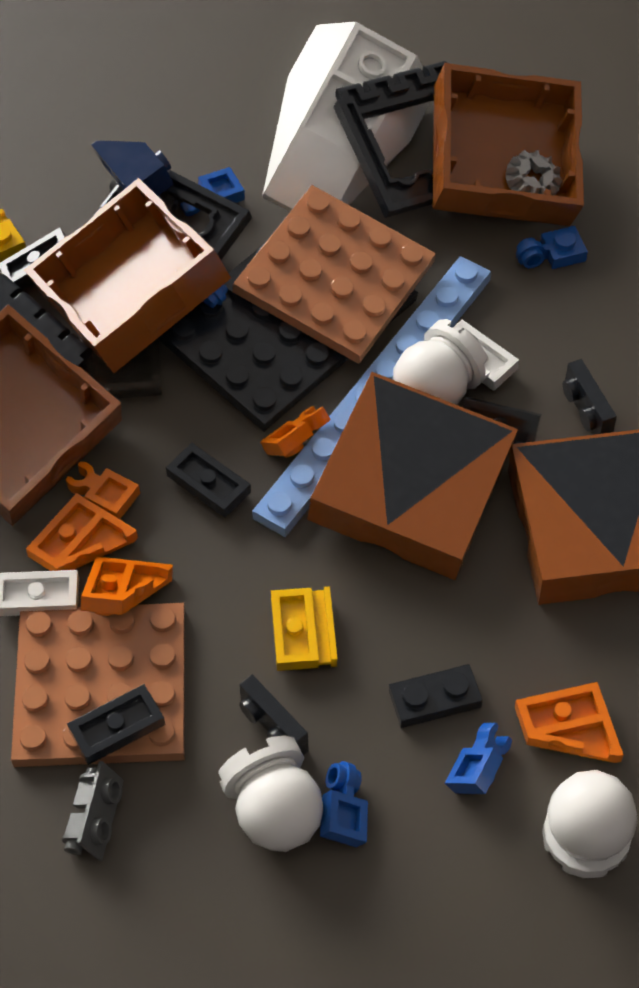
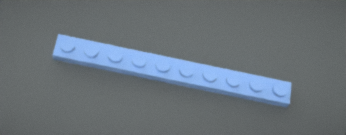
(292, 491)

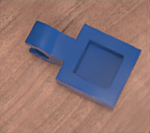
(222, 183)
(477, 765)

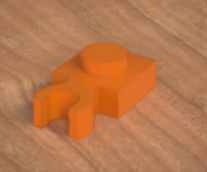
(290, 436)
(107, 491)

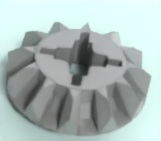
(522, 164)

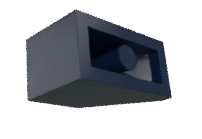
(134, 160)

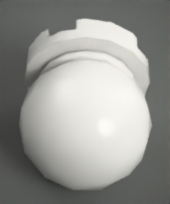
(443, 363)
(275, 798)
(590, 824)

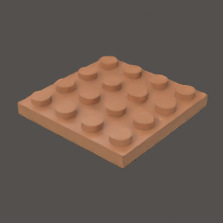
(334, 273)
(84, 660)

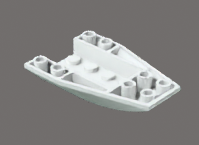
(309, 136)

